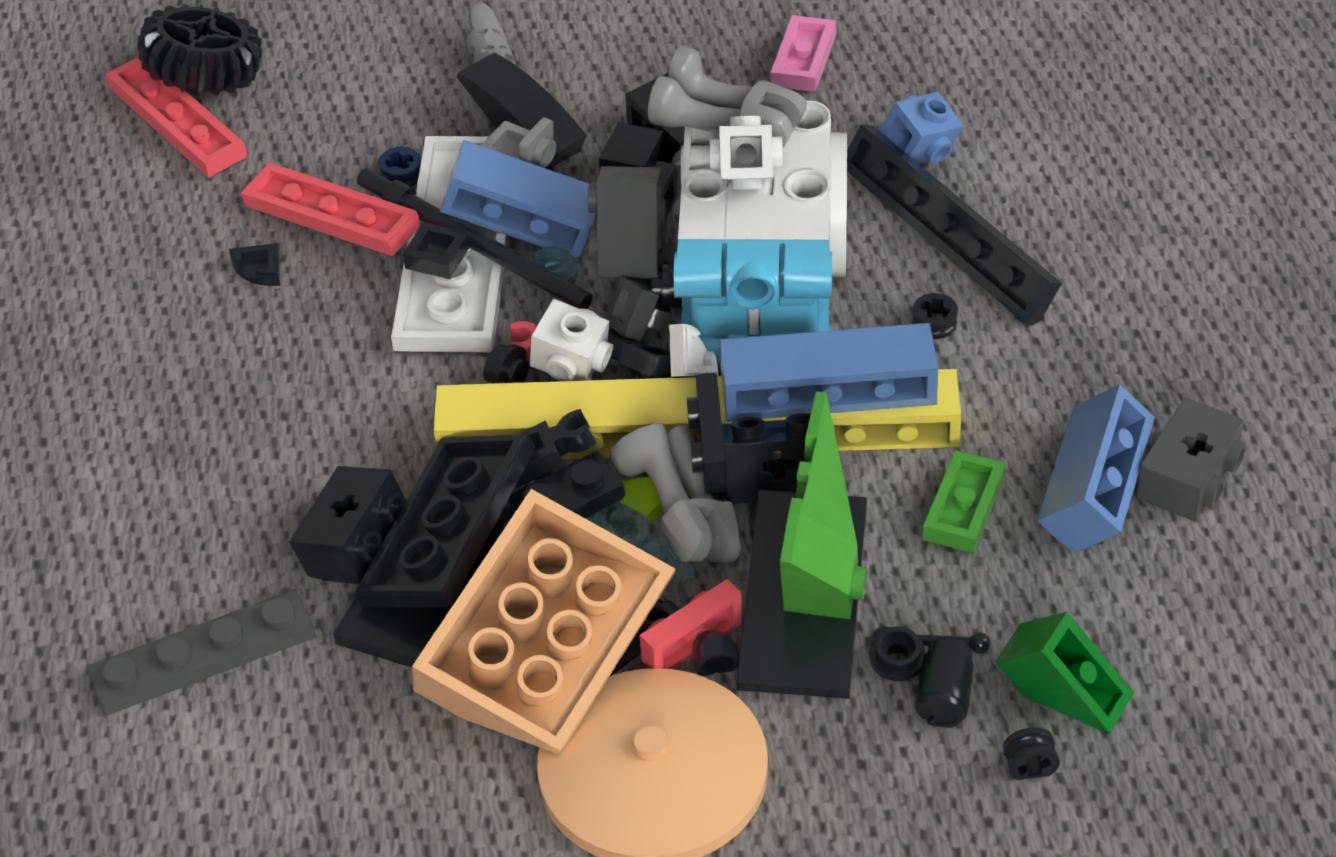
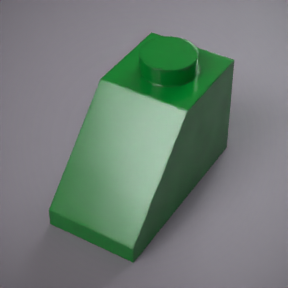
(1065, 671)

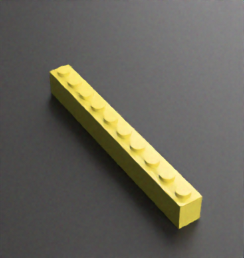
(629, 404)

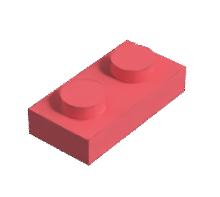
(671, 639)

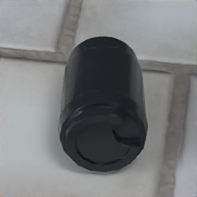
(945, 683)

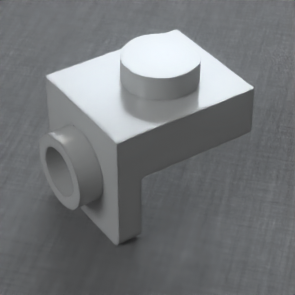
(530, 146)

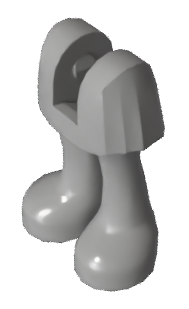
(697, 101)
(693, 523)

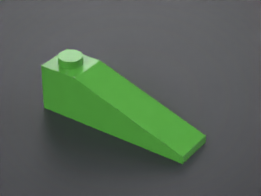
(819, 539)

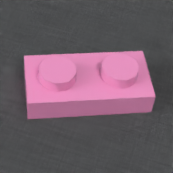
(803, 53)

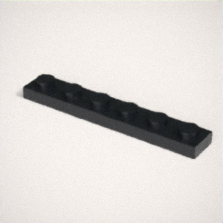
(951, 225)

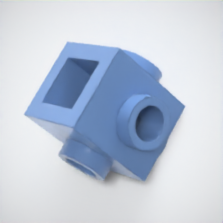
(923, 127)

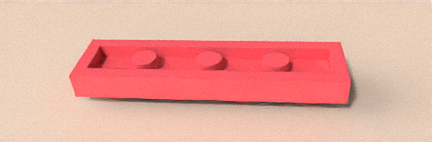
(177, 118)
(331, 209)

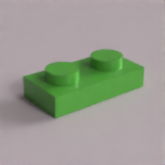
(964, 501)

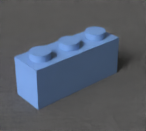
(518, 199)
(1096, 469)

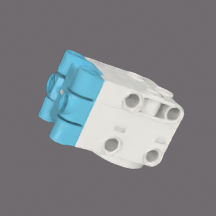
(766, 254)

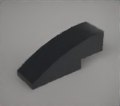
(514, 96)

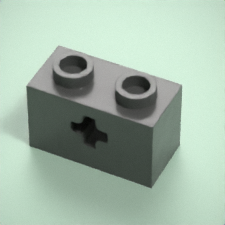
(1190, 460)

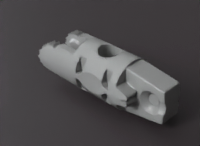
(486, 35)

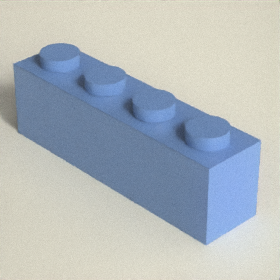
(854, 366)

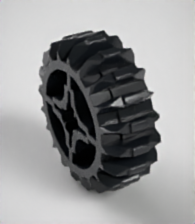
(199, 49)

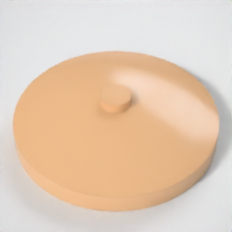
(657, 768)

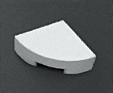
(689, 353)

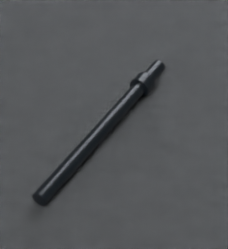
(404, 195)

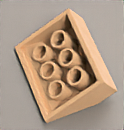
(540, 625)

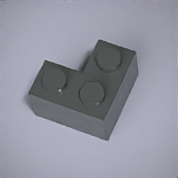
(628, 222)

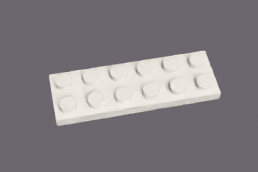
(457, 311)

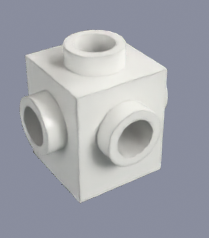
(740, 132)
(570, 343)

